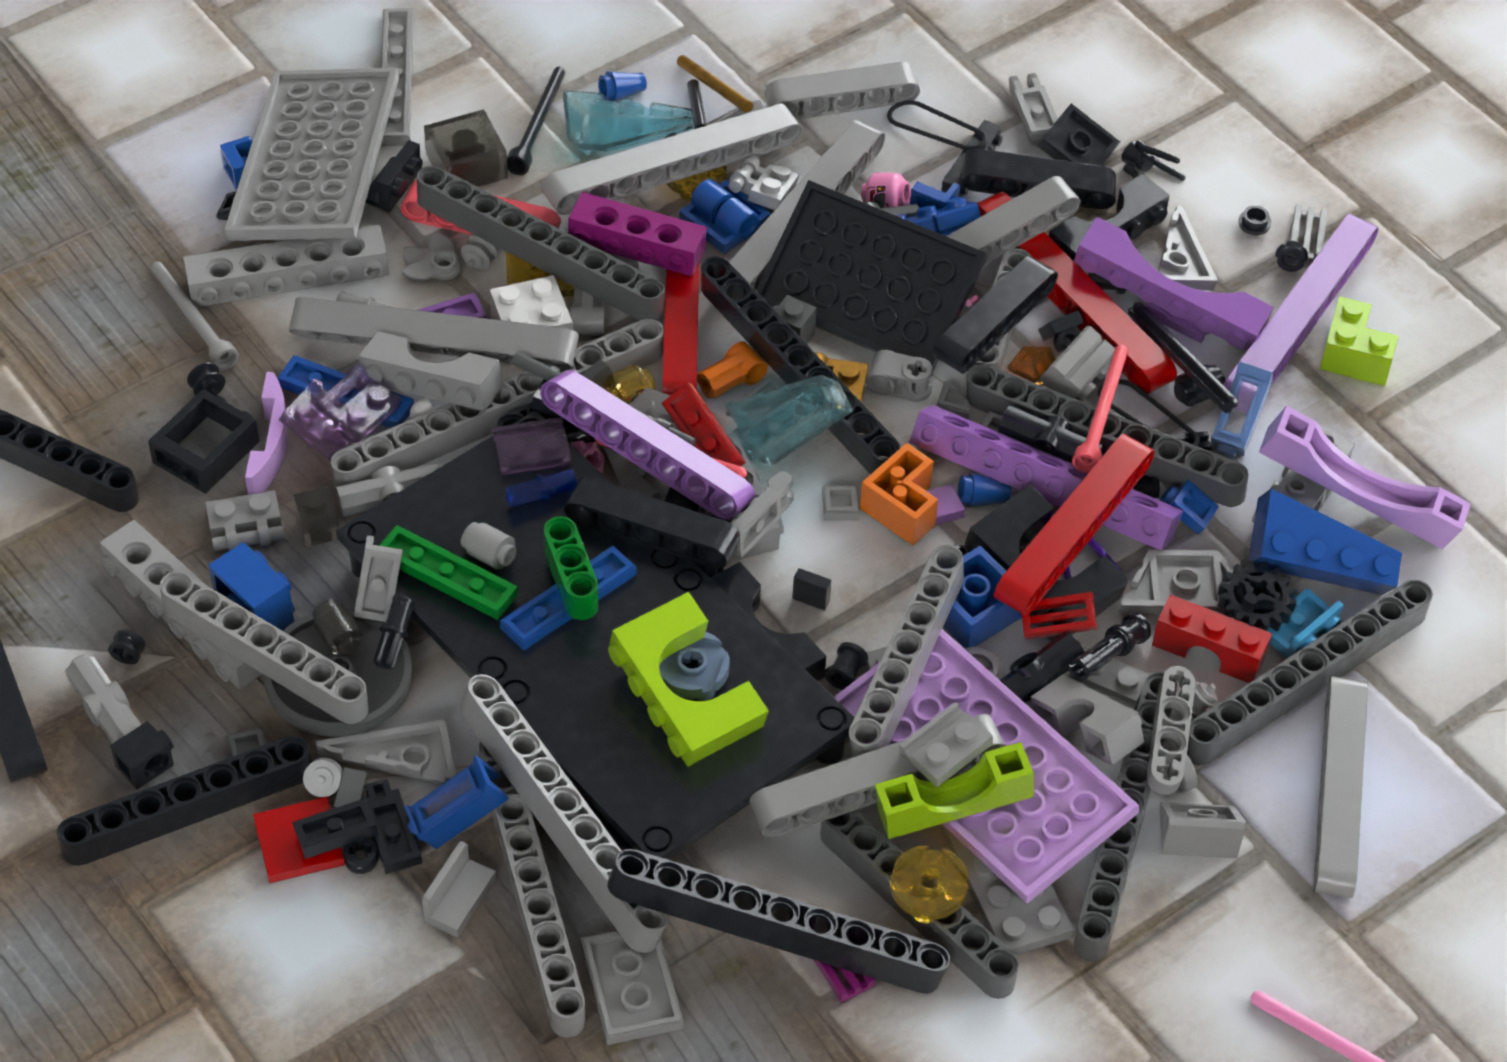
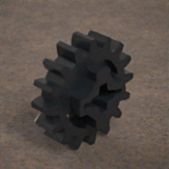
(1257, 596)

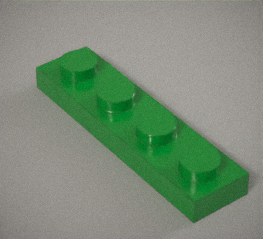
(451, 573)

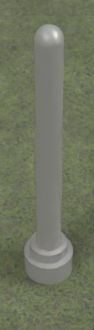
(220, 351)

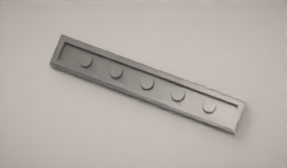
(398, 53)

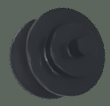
(206, 377)

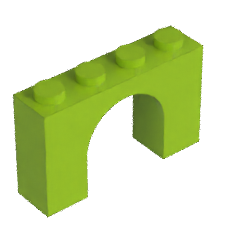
(692, 727)

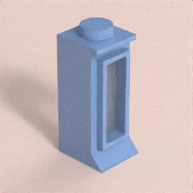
(1236, 428)

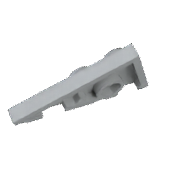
(1183, 255)
(409, 751)

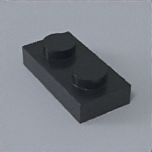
(335, 828)

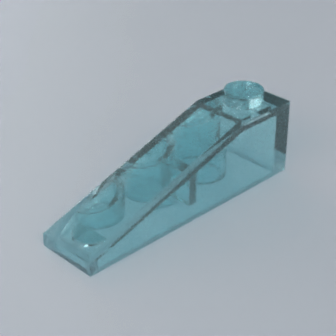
(611, 125)

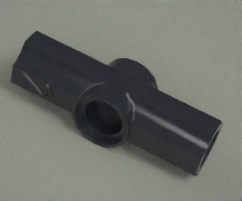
(1049, 435)
(1041, 668)

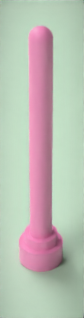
(1312, 1028)

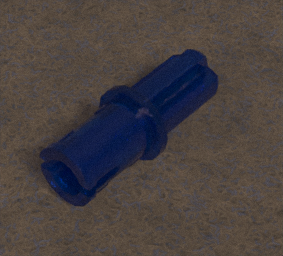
(541, 488)

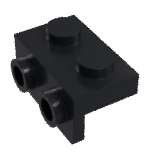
(395, 177)

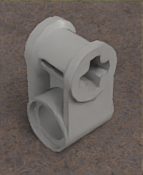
(897, 374)

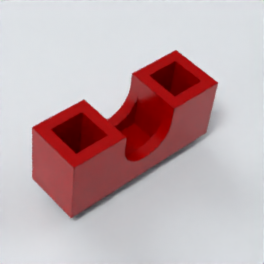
(1236, 644)

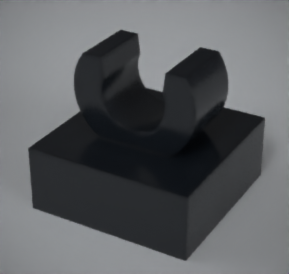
(1061, 327)

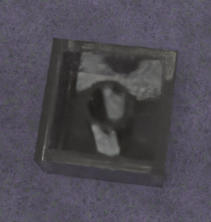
(467, 148)

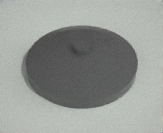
(384, 687)

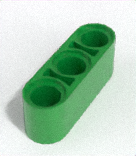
(571, 568)

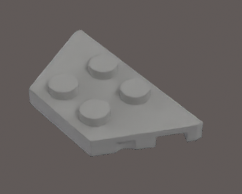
(1182, 573)

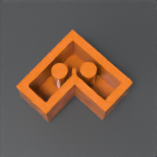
(899, 495)

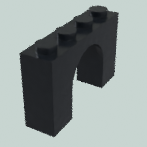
(1017, 522)

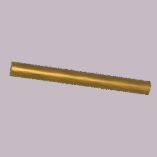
(715, 83)

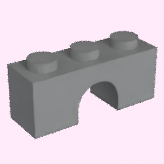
(1106, 725)

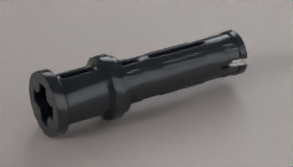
(1118, 641)

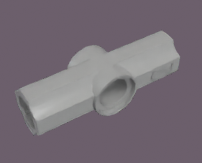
(382, 485)
(101, 698)

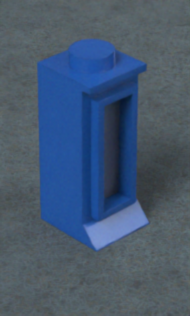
(456, 804)

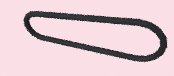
(930, 135)
(1156, 404)

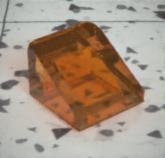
(1032, 363)

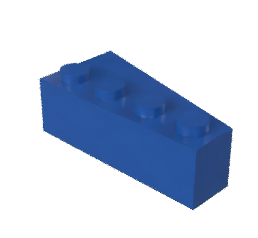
(1319, 547)

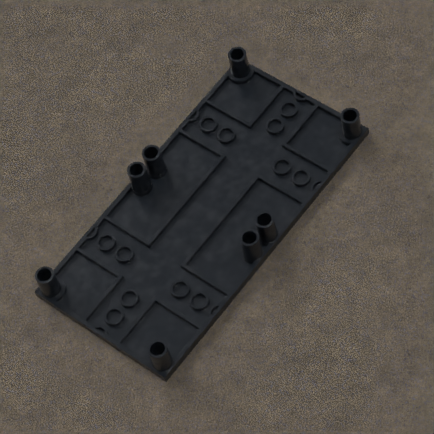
(569, 682)

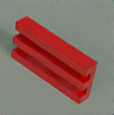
(1054, 630)

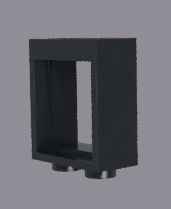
(190, 467)

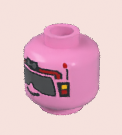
(886, 190)

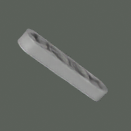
(1168, 729)

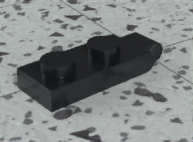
(394, 841)

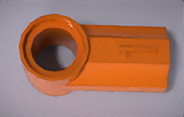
(738, 366)

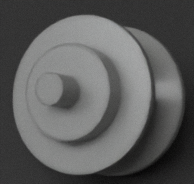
(478, 253)
(1203, 698)
(322, 777)

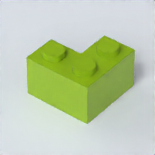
(1355, 349)

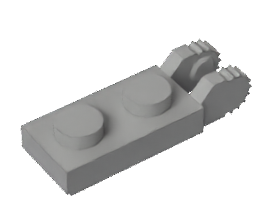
(1033, 106)
(763, 512)

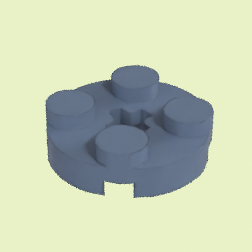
(701, 681)

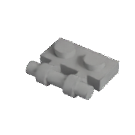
(765, 186)
(251, 514)

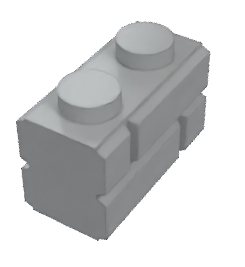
(1079, 364)

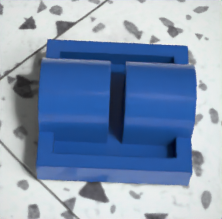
(724, 213)

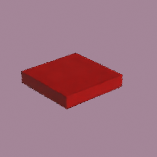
(280, 845)

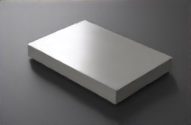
(630, 988)

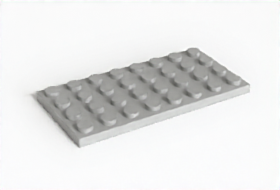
(313, 155)

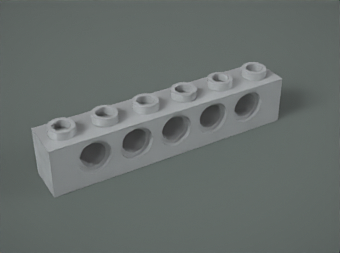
(284, 267)
(141, 566)

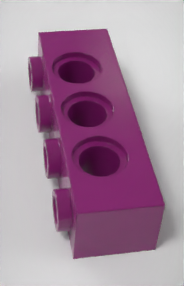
(638, 233)

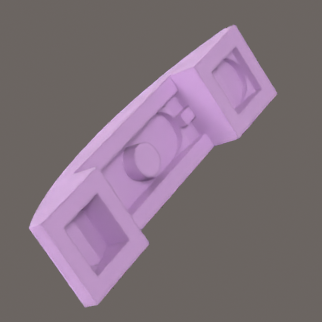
(265, 464)

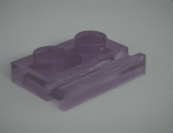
(531, 446)

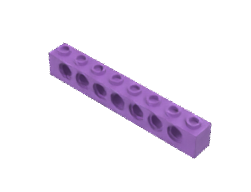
(1023, 465)

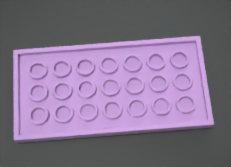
(1072, 802)

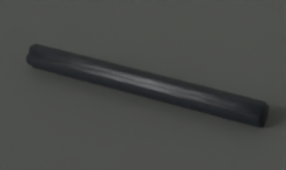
(1183, 357)

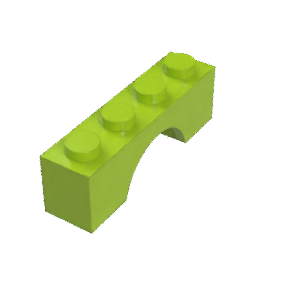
(995, 781)

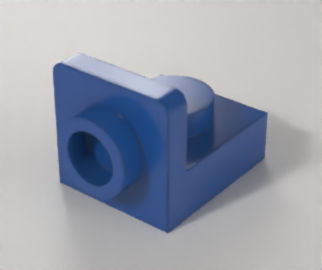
(234, 158)
(927, 196)
(1196, 505)

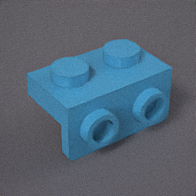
(1307, 624)

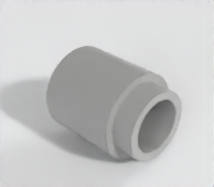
(488, 545)

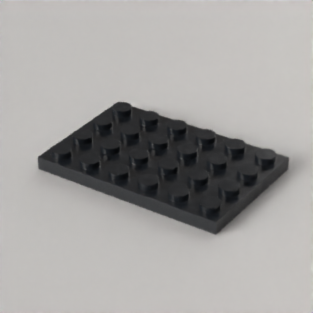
(871, 273)

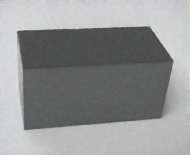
(351, 787)

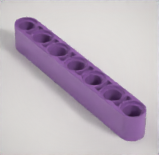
(647, 444)

